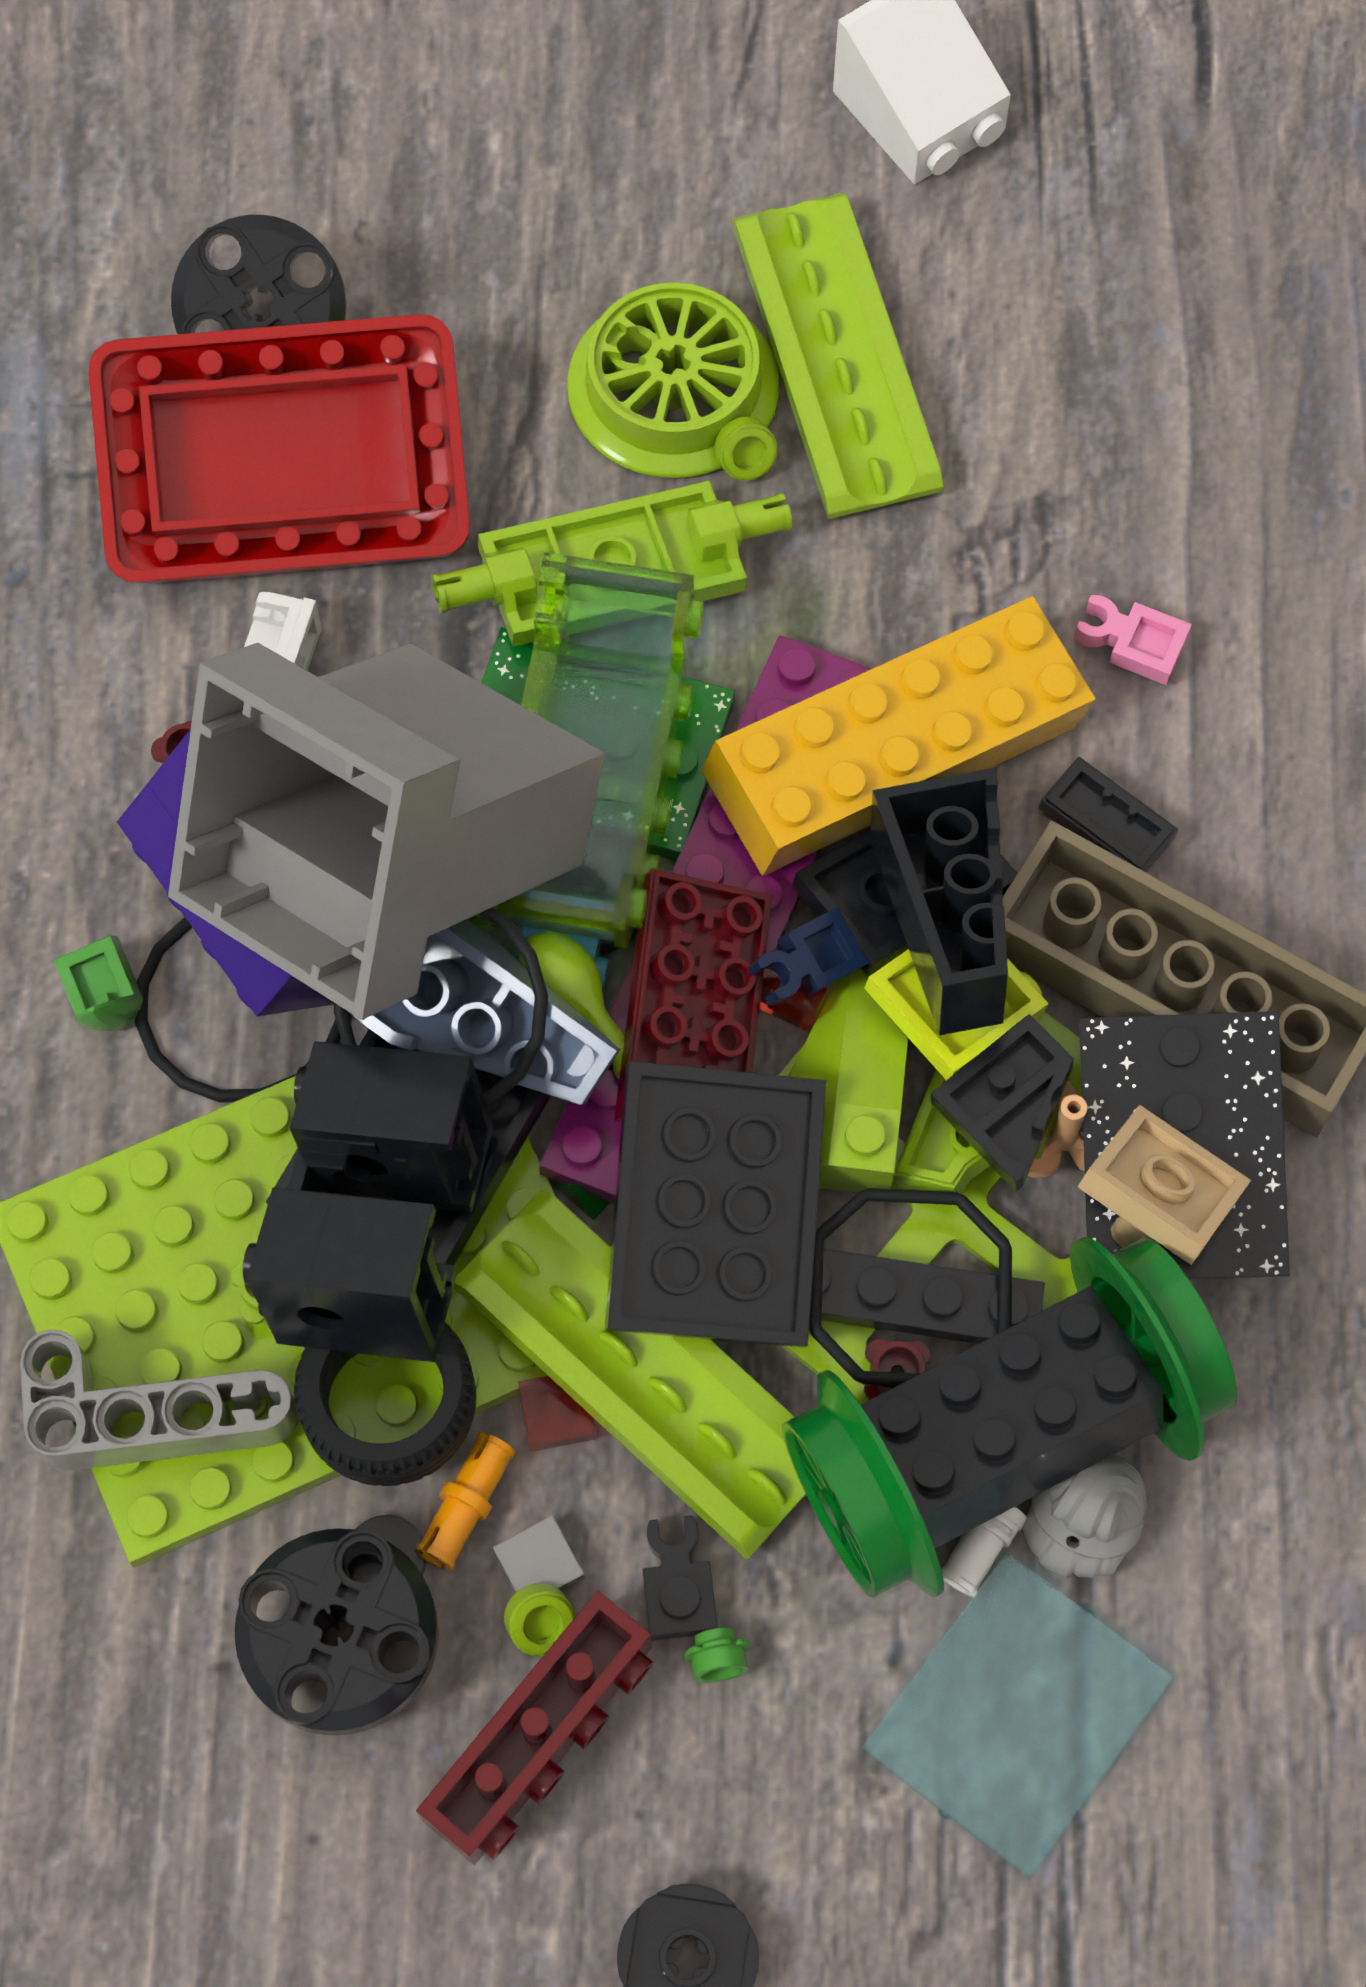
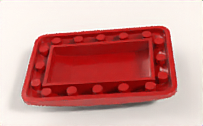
(279, 449)

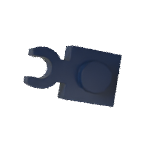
(812, 955)

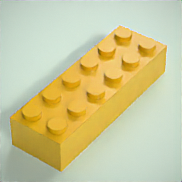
(917, 718)

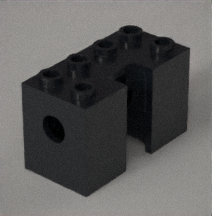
(347, 1242)

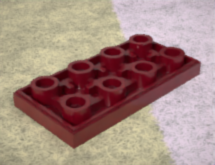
(692, 978)

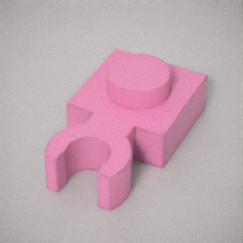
(1142, 642)

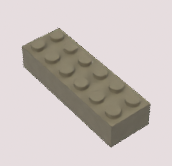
(1149, 950)

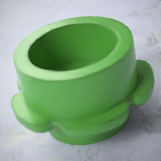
(717, 1655)

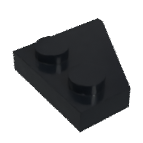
(1008, 1097)

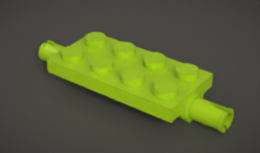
(665, 531)

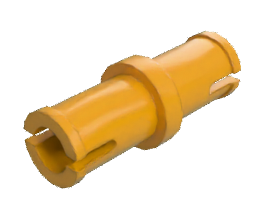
(465, 1501)

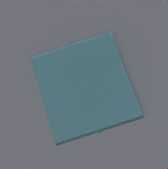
(1017, 1714)

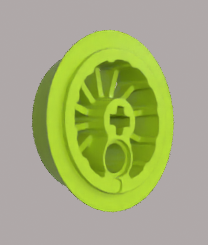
(671, 376)

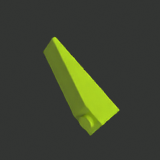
(864, 1068)

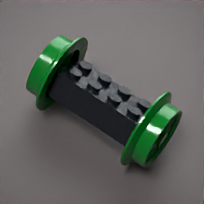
(1012, 1415)

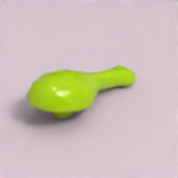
(577, 980)

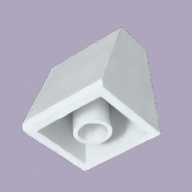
(919, 82)

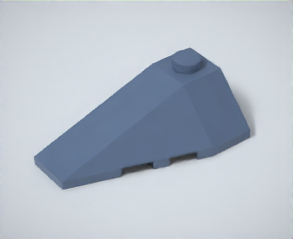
(481, 1006)

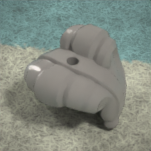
(1099, 1508)

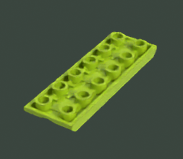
(838, 355)
(661, 1396)

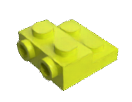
(903, 999)

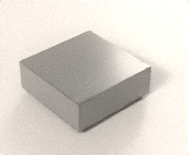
(539, 1556)

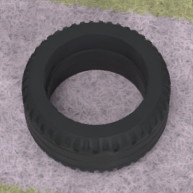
(386, 1462)

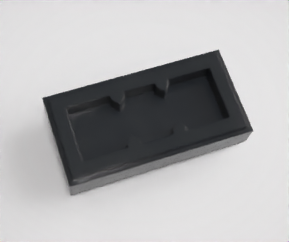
(1107, 815)

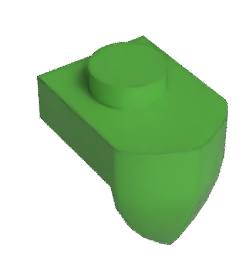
(100, 985)

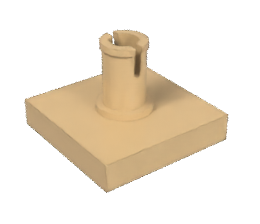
(1162, 1186)

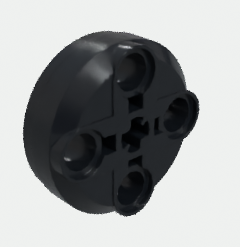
(266, 263)
(295, 1649)

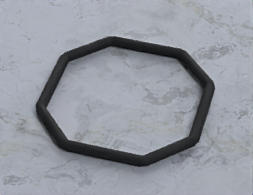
(902, 1196)

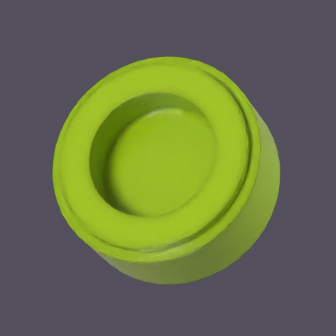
(745, 448)
(537, 1617)

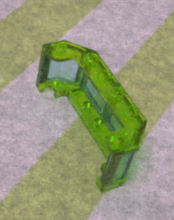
(614, 675)

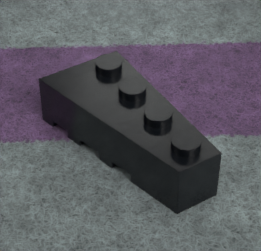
(945, 883)

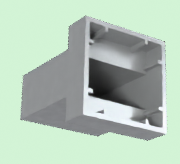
(368, 812)

